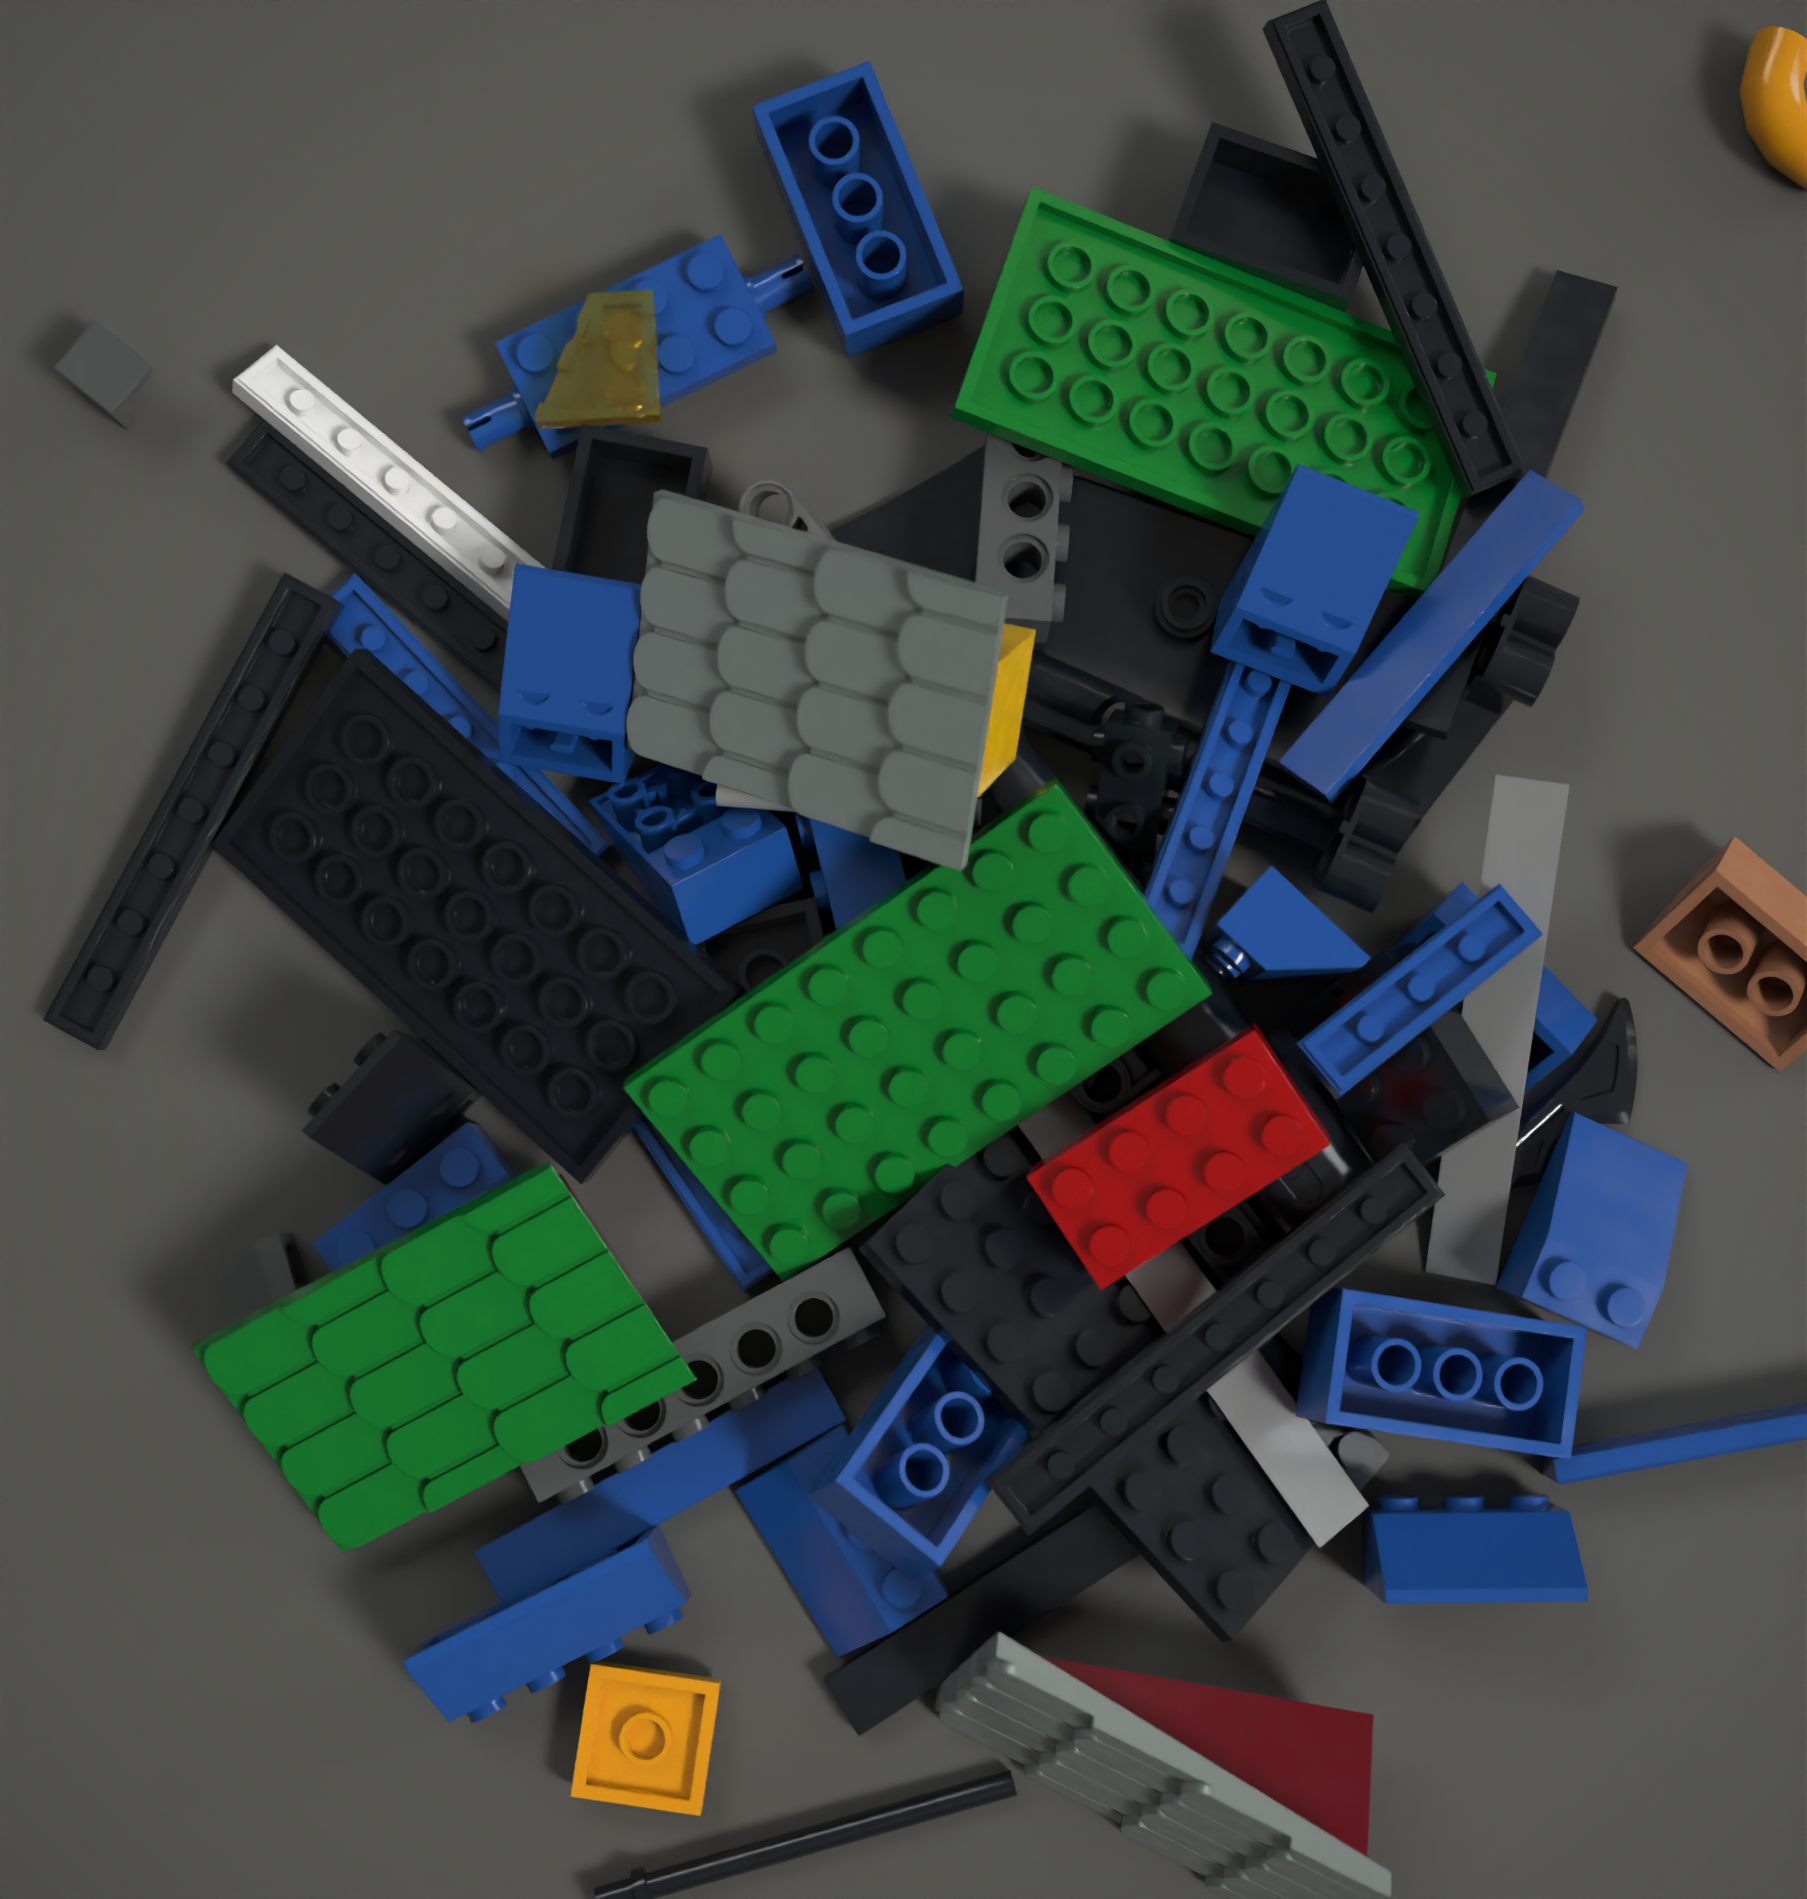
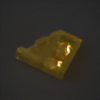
(608, 366)

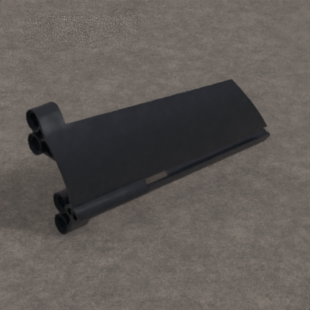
(1118, 653)

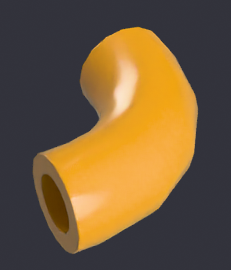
(1776, 99)

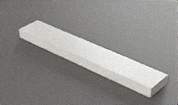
(383, 476)

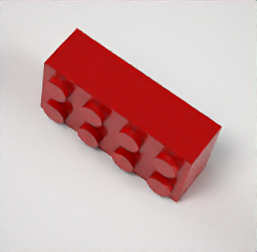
(1178, 1156)

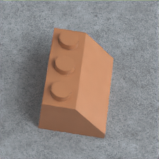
(1739, 950)

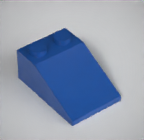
(1598, 1232)

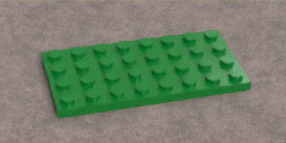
(1197, 380)
(919, 1032)

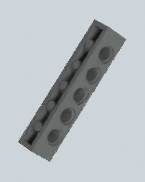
(1010, 538)
(835, 1280)

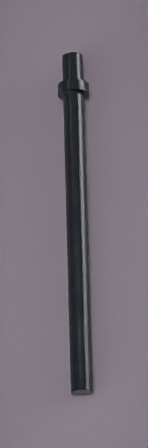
(810, 1839)

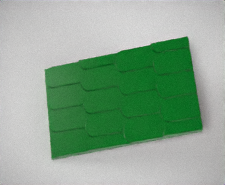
(445, 1358)

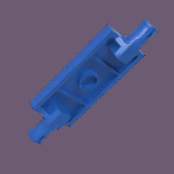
(706, 329)

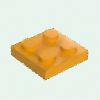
(646, 1737)

